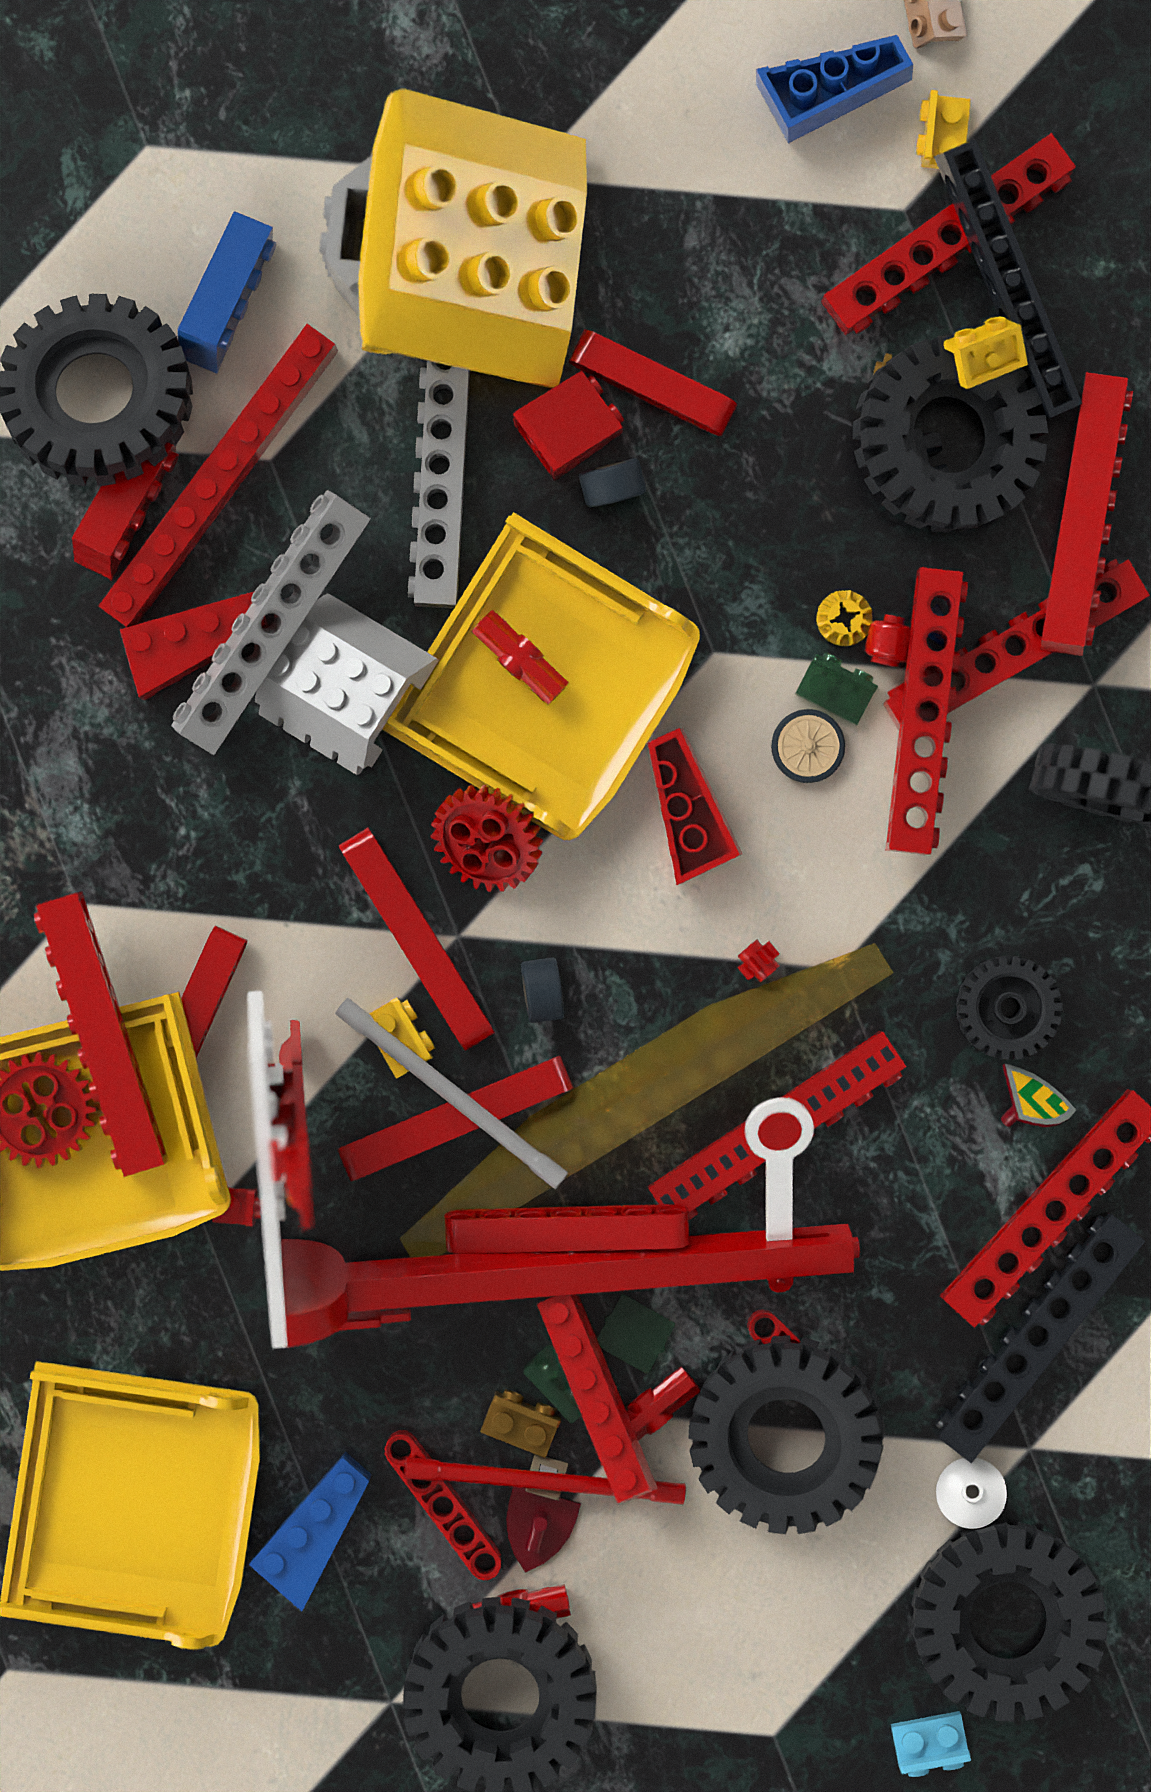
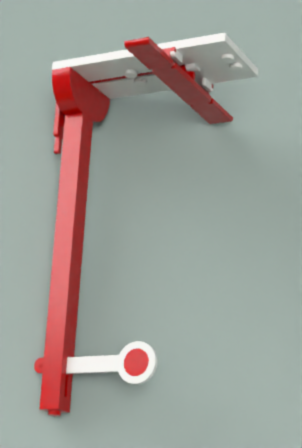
(320, 1294)

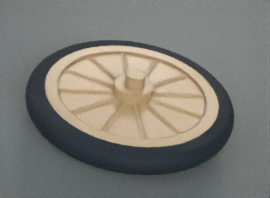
(808, 746)

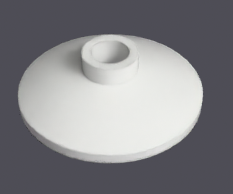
(958, 1506)

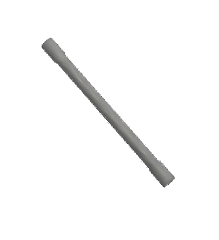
(365, 1024)

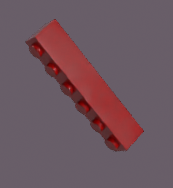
(597, 1397)

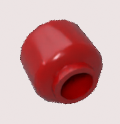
(888, 641)

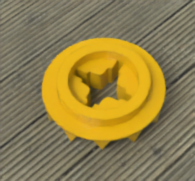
(837, 632)

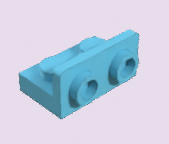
(930, 1744)

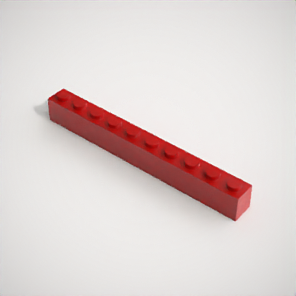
(219, 477)

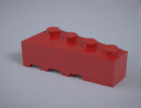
(117, 515)
(180, 643)
(692, 816)

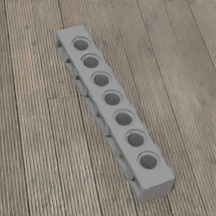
(444, 590)
(271, 641)

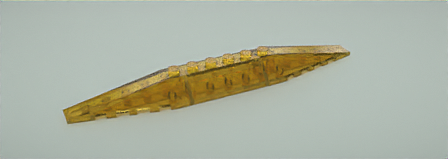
(653, 1085)

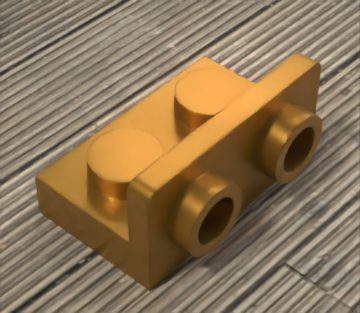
(521, 1423)

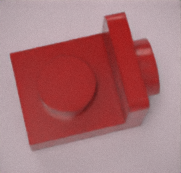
(243, 1207)

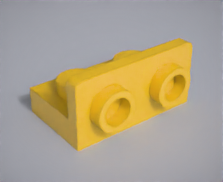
(945, 126)
(987, 351)
(398, 1020)

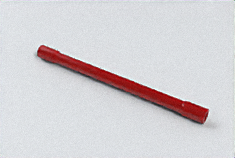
(435, 1470)

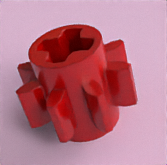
(758, 960)

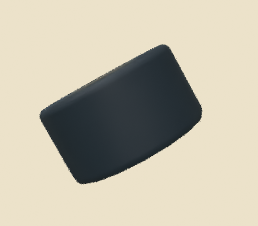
(612, 482)
(542, 990)

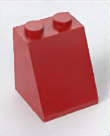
(568, 424)

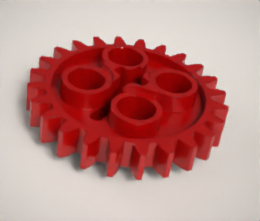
(487, 838)
(67, 1092)

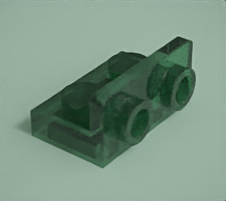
(837, 688)
(549, 1377)

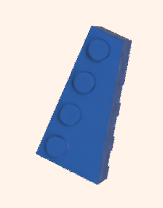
(828, 86)
(225, 291)
(305, 1540)

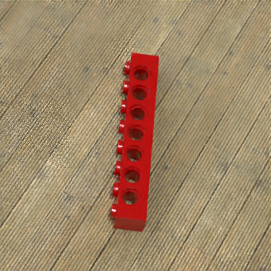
(841, 301)
(929, 585)
(1126, 592)
(1032, 1213)

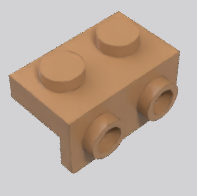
(935, 21)

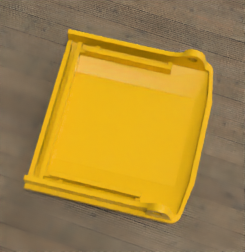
(472, 239)
(598, 632)
(86, 1203)
(132, 1505)

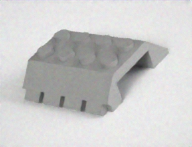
(337, 246)
(341, 682)

